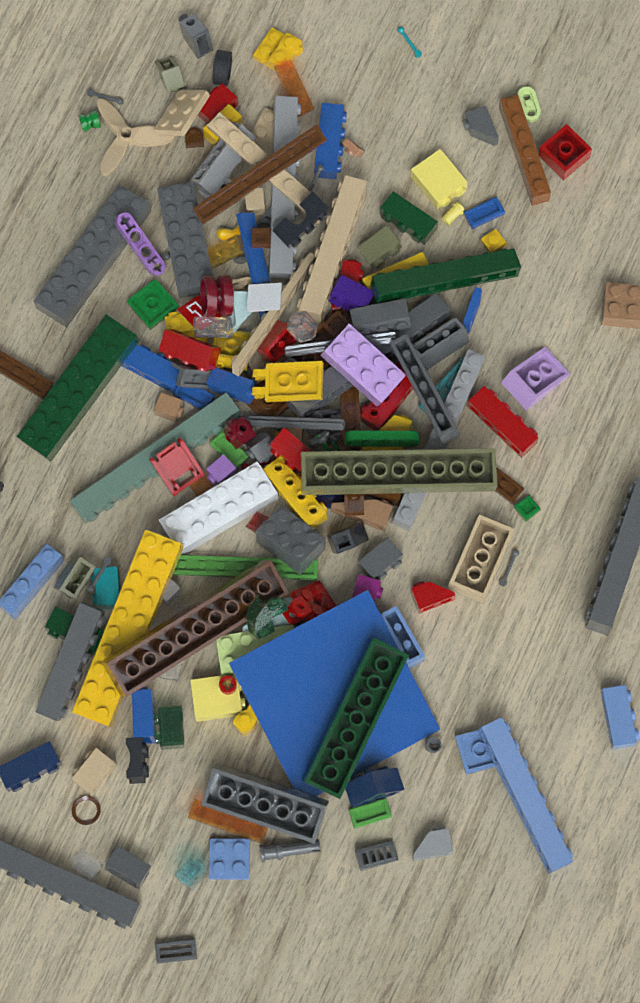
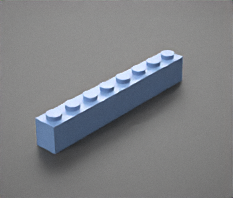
(525, 795)

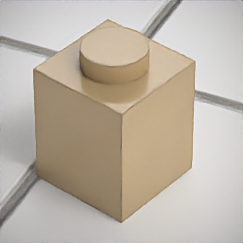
(255, 202)

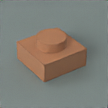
(352, 148)

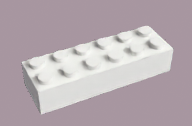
(219, 508)

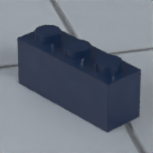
(29, 767)

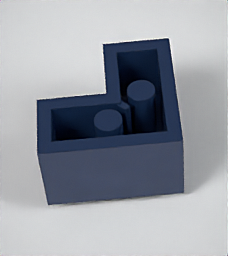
(374, 785)

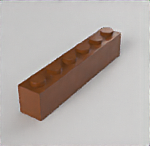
(524, 149)

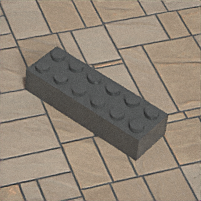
(184, 237)
(265, 803)

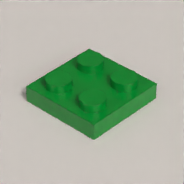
(152, 304)

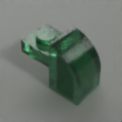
(260, 616)

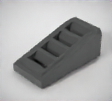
(359, 855)

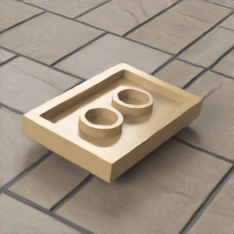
(181, 112)
(264, 131)

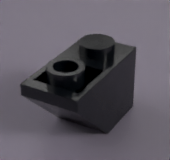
(347, 538)

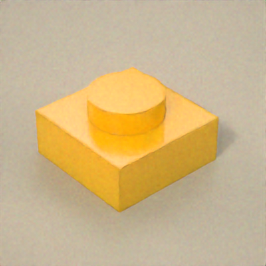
(493, 241)

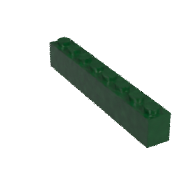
(445, 275)

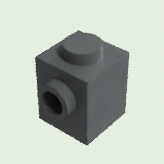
(258, 447)

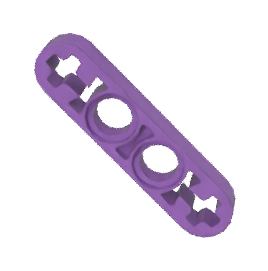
(142, 242)

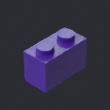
(350, 294)

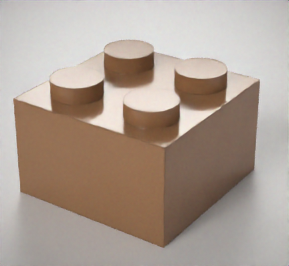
(621, 305)

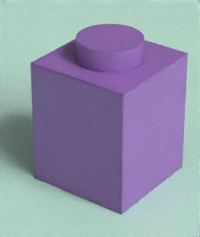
(220, 470)

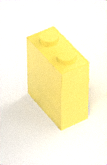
(439, 179)
(211, 702)

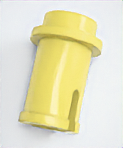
(456, 210)

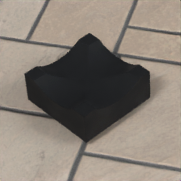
(138, 769)

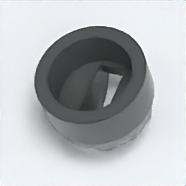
(433, 741)

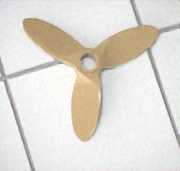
(138, 136)

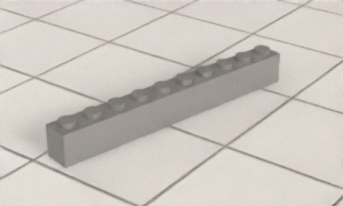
(284, 131)
(454, 404)

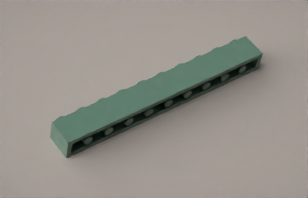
(139, 469)

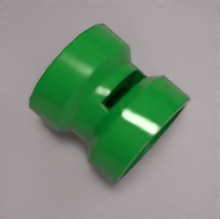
(89, 121)

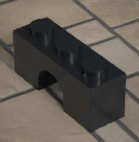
(291, 233)

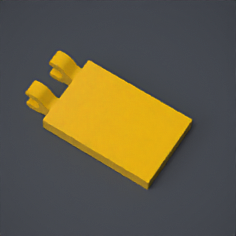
(290, 381)

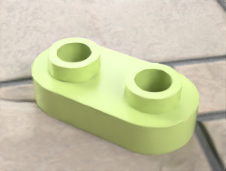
(530, 105)

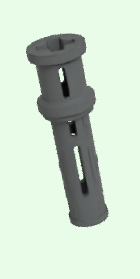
(279, 851)

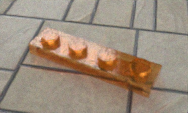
(227, 822)

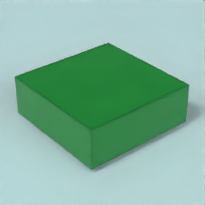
(527, 508)

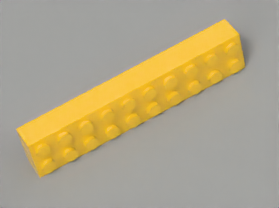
(129, 620)

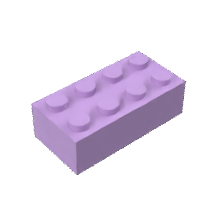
(363, 365)

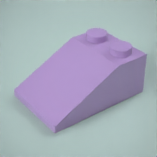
(535, 378)

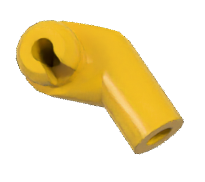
(224, 234)

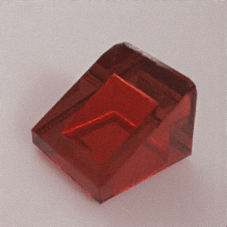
(256, 521)

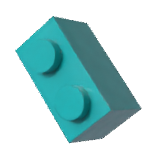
(106, 588)

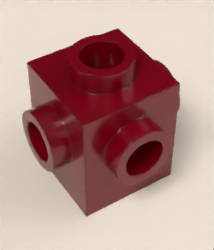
(238, 432)

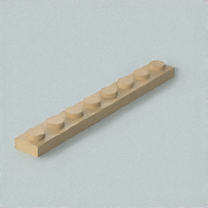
(254, 155)
(269, 319)

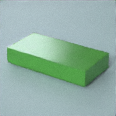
(222, 446)
(370, 813)

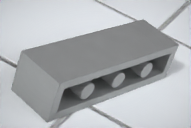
(218, 165)

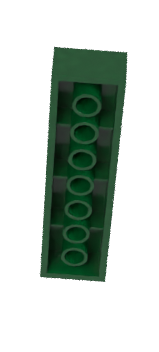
(78, 388)
(355, 718)

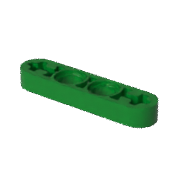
(382, 438)

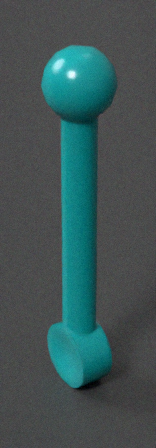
(418, 53)

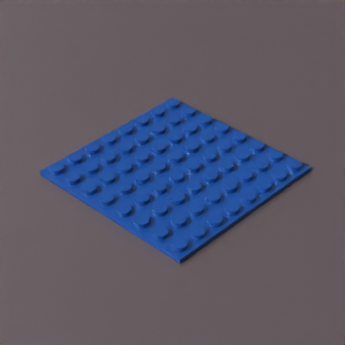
(302, 677)

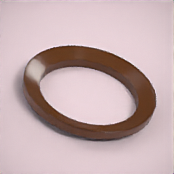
(80, 800)

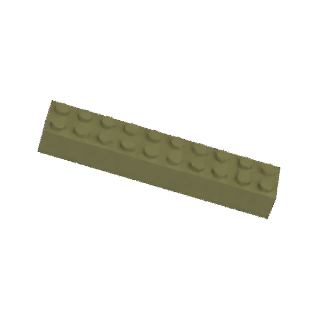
(398, 471)

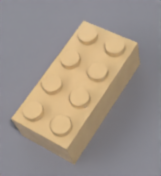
(481, 559)

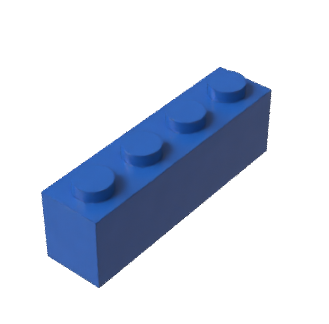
(328, 154)
(152, 367)

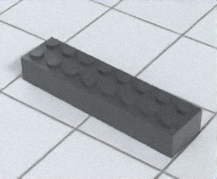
(90, 257)
(617, 565)

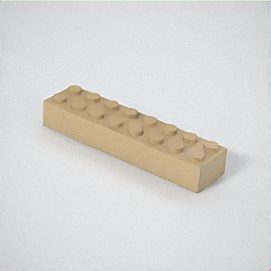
(333, 247)

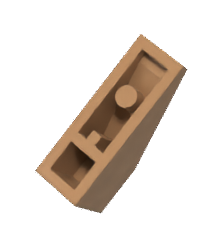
(375, 513)

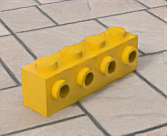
(289, 489)

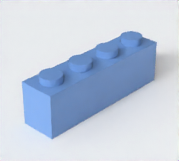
(31, 581)

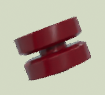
(216, 296)

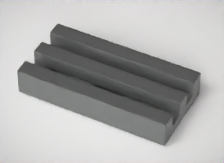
(183, 950)

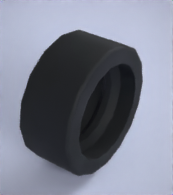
(222, 67)

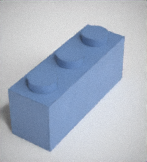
(403, 636)
(619, 717)

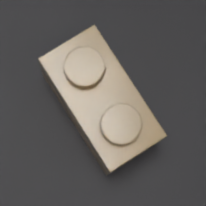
(93, 771)

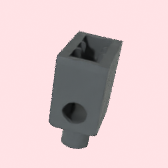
(193, 28)

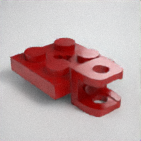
(303, 606)

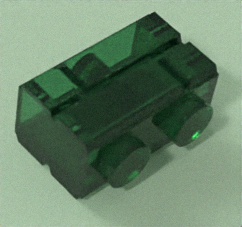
(170, 727)

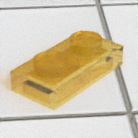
(225, 251)

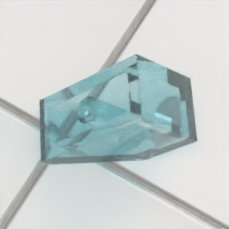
(191, 873)

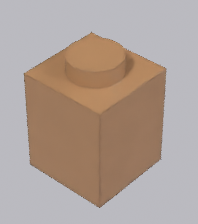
(169, 407)

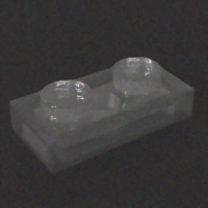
(213, 327)

